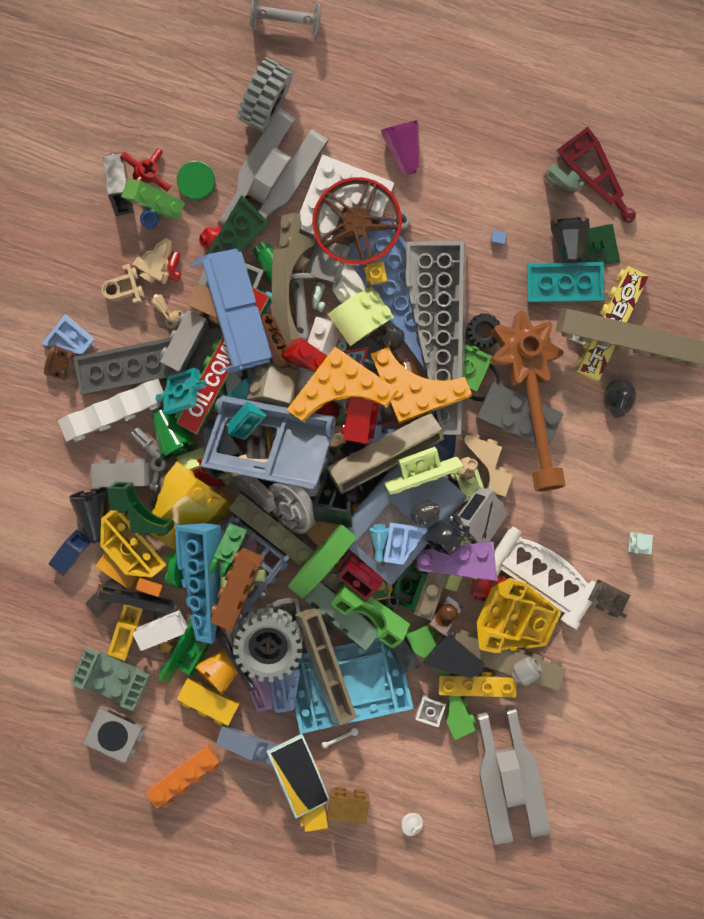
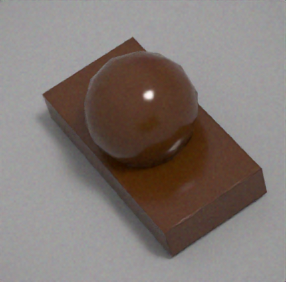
(445, 616)

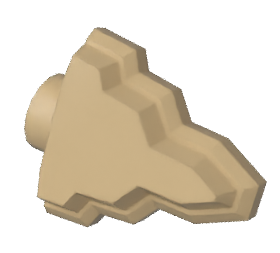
(154, 262)

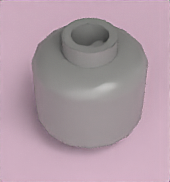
(526, 671)

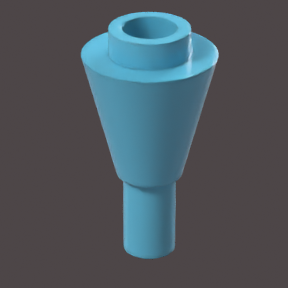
(379, 536)

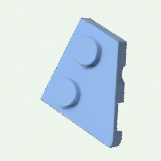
(401, 541)
(285, 691)

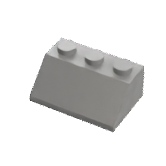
(184, 341)

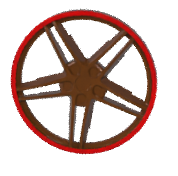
(357, 221)

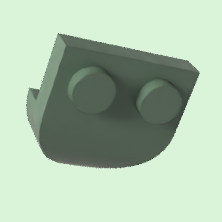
(557, 178)

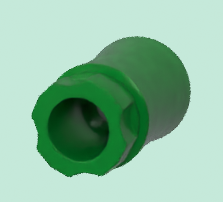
(264, 256)

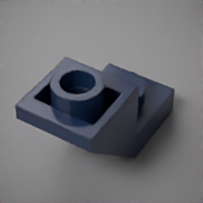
(69, 552)

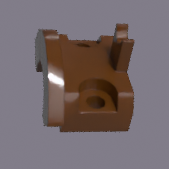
(57, 362)

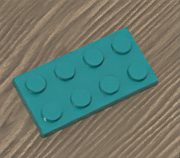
(565, 282)

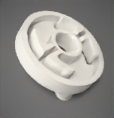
(292, 506)

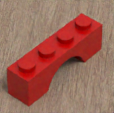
(304, 355)

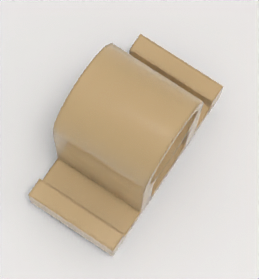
(126, 286)

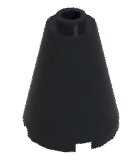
(89, 510)

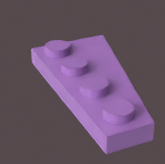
(469, 561)

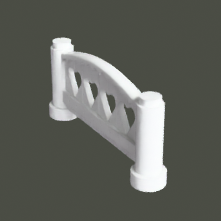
(574, 605)

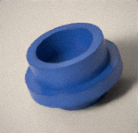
(149, 219)

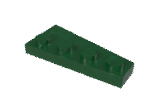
(239, 229)

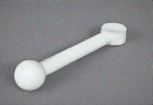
(354, 731)

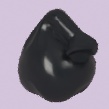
(619, 397)
(446, 534)

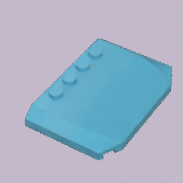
(371, 681)

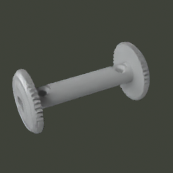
(285, 15)
(299, 302)

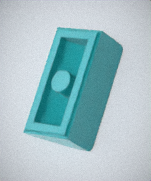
(245, 421)

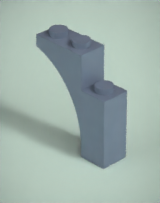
(245, 744)

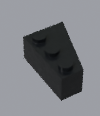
(331, 505)

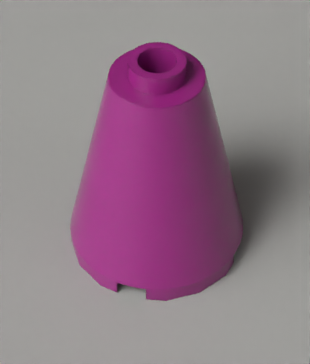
(404, 145)

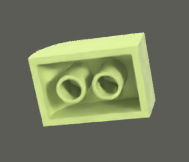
(361, 315)

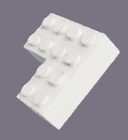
(328, 173)

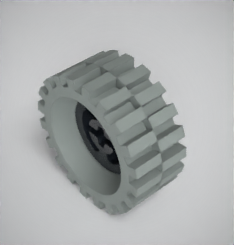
(265, 94)
(257, 661)

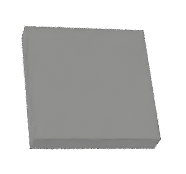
(325, 267)

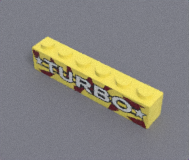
(619, 308)

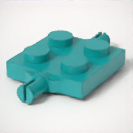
(181, 391)

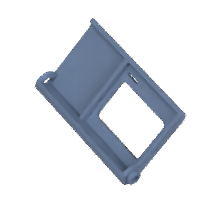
(296, 451)

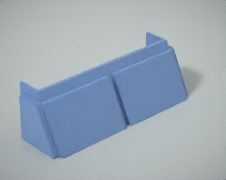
(236, 309)

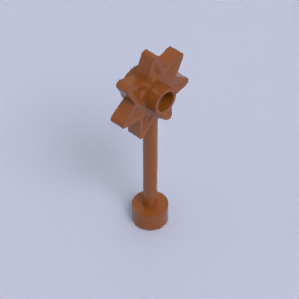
(527, 354)

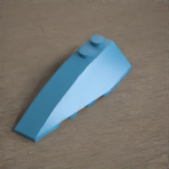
(195, 552)

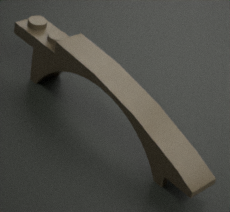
(291, 247)

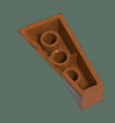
(237, 589)

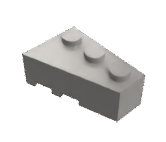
(138, 472)

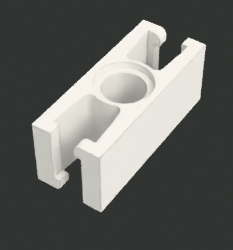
(160, 630)

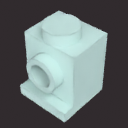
(640, 543)

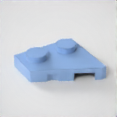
(69, 336)

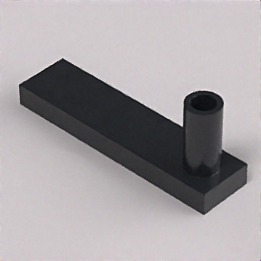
(160, 605)
(402, 652)

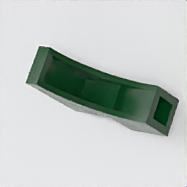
(142, 521)

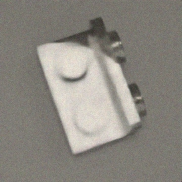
(610, 598)

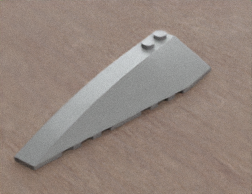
(439, 305)

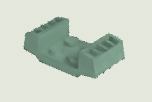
(111, 678)

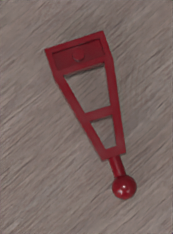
(578, 146)

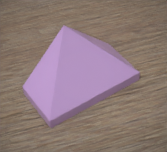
(261, 694)

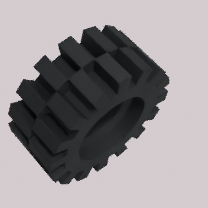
(472, 330)

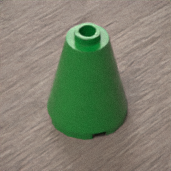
(171, 438)

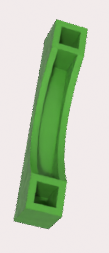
(457, 717)

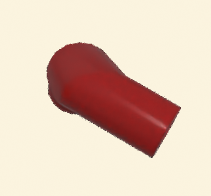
(171, 266)

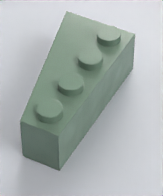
(352, 625)

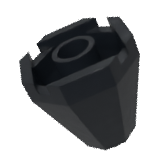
(570, 237)

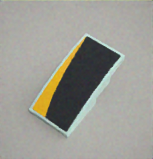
(298, 775)

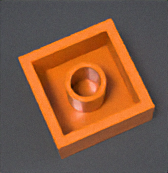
(150, 586)

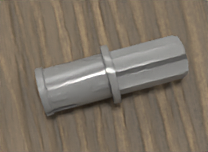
(146, 443)

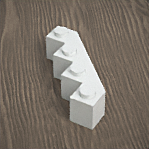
(104, 413)

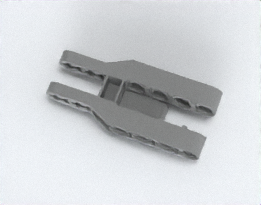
(268, 163)
(519, 781)

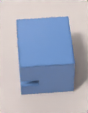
(498, 237)

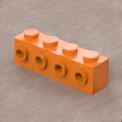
(183, 775)

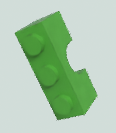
(151, 197)

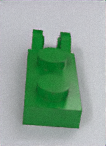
(227, 548)

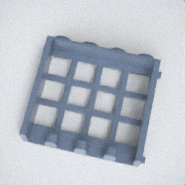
(271, 578)

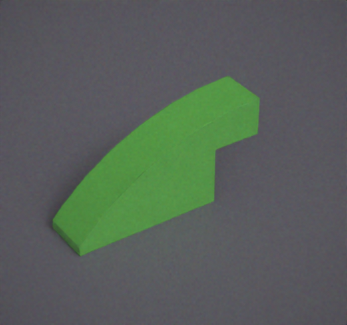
(322, 561)

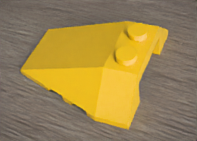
(188, 502)
(515, 618)

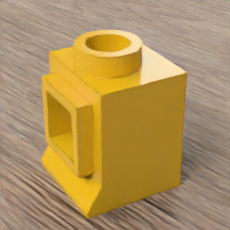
(375, 273)

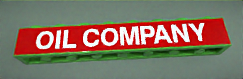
(195, 417)

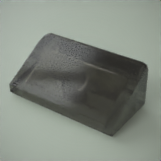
(97, 605)

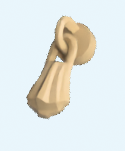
(159, 302)

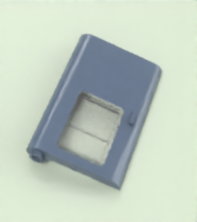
(383, 508)

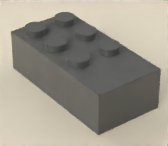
(512, 413)

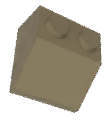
(273, 385)

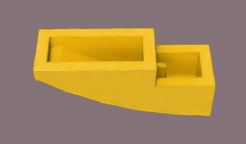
(124, 630)

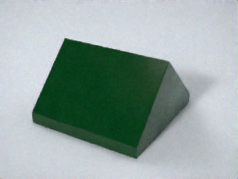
(409, 587)

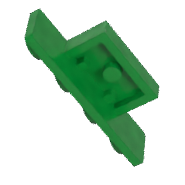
(185, 656)

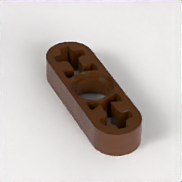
(277, 355)

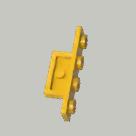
(484, 685)

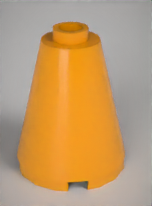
(218, 671)

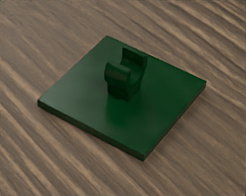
(601, 245)

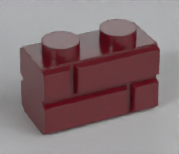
(359, 577)

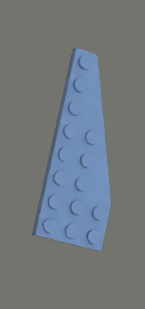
(395, 291)

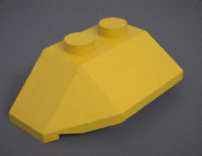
(130, 551)

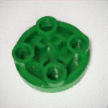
(196, 180)
(173, 575)

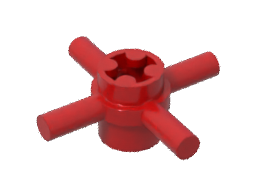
(149, 167)

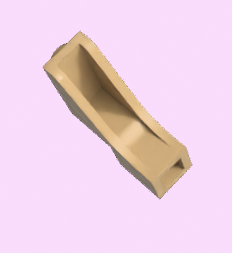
(488, 455)

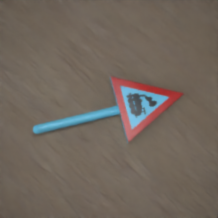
(359, 355)

